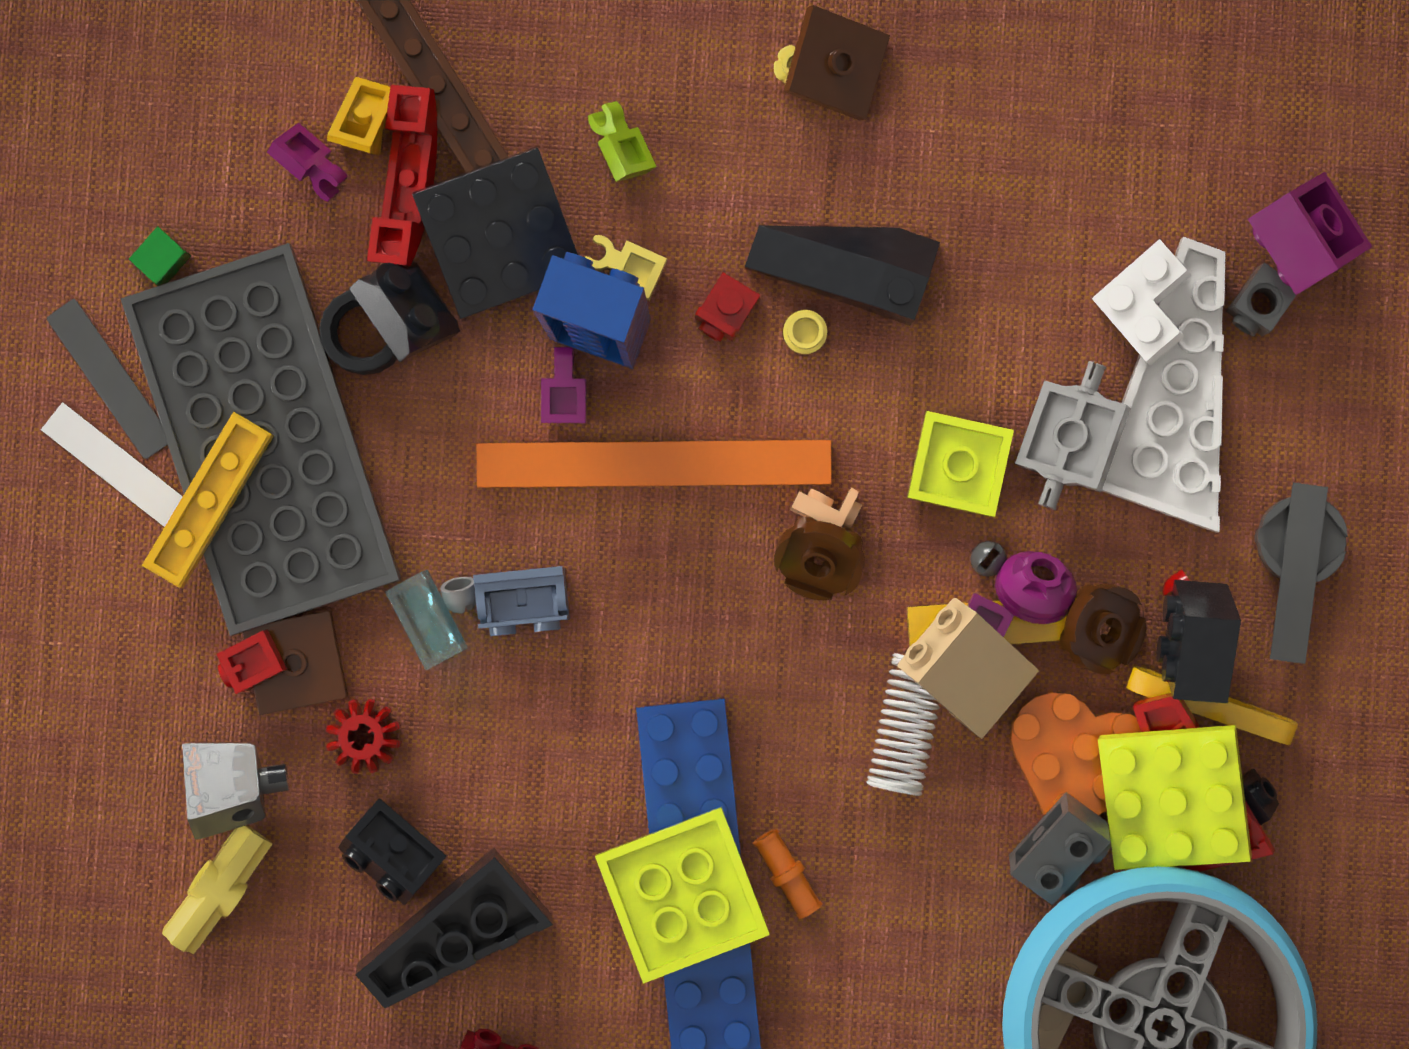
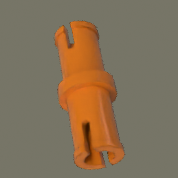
(787, 873)

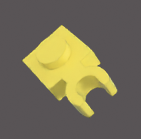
(633, 260)

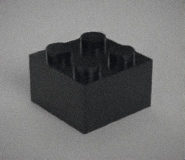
(1199, 641)

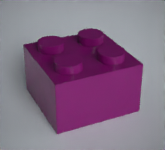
(1309, 233)

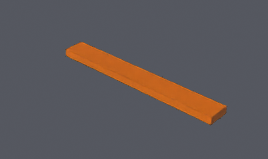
(653, 464)

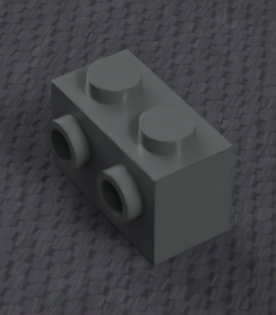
(1060, 849)

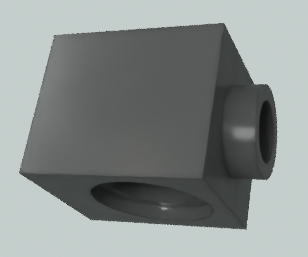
(1266, 281)

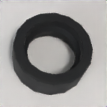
(333, 348)

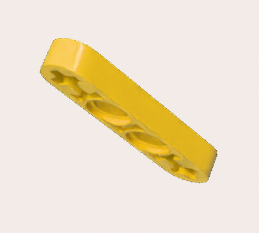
(1235, 712)

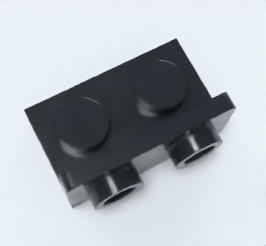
(390, 852)

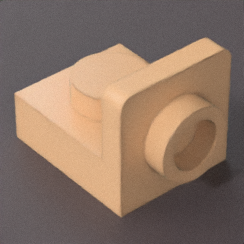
(819, 507)

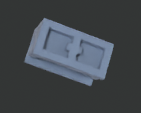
(522, 598)

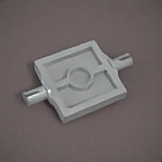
(1072, 435)

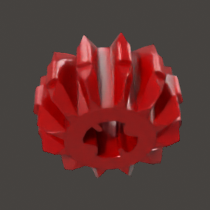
(356, 722)

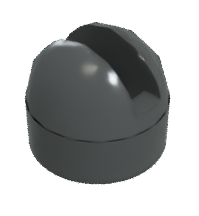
(979, 554)

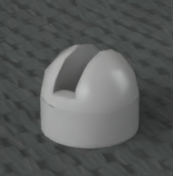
(458, 594)

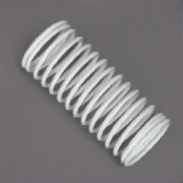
(908, 786)

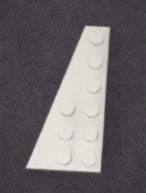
(1175, 416)

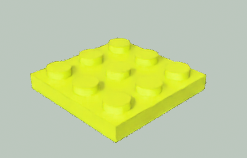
(1175, 797)
(682, 895)

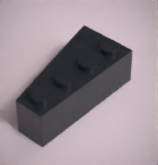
(464, 923)

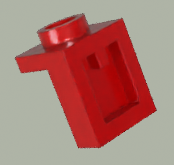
(726, 308)
(250, 662)

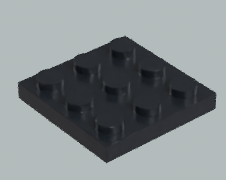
(495, 230)

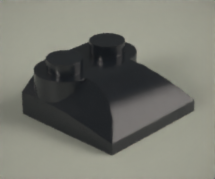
(405, 309)

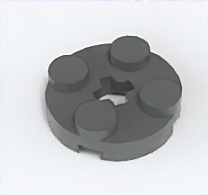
(1272, 533)

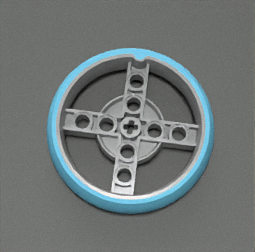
(1202, 905)

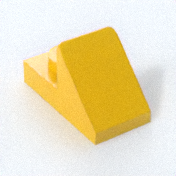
(361, 117)

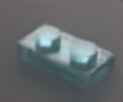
(426, 619)

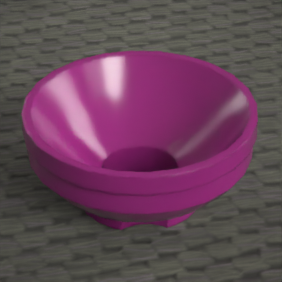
(1032, 597)

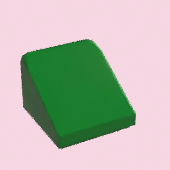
(159, 257)

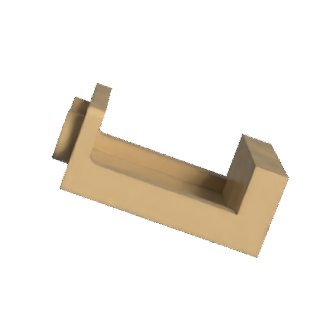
(968, 667)

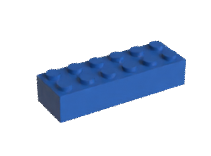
(593, 309)

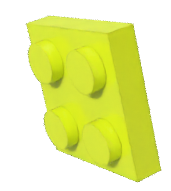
(960, 464)

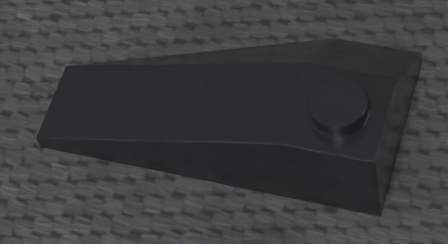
(860, 266)

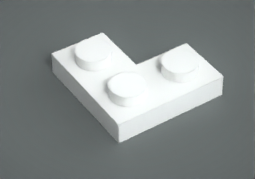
(1133, 300)

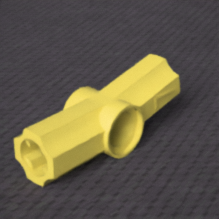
(216, 889)

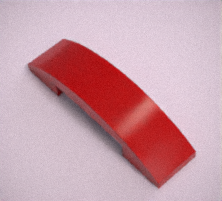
(410, 168)

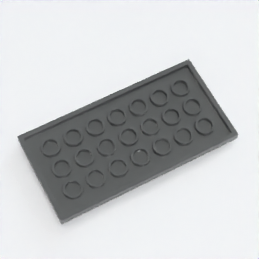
(307, 513)

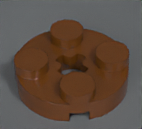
(821, 539)
(1083, 626)

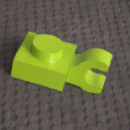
(622, 147)

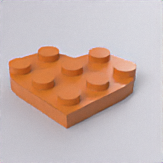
(1059, 748)

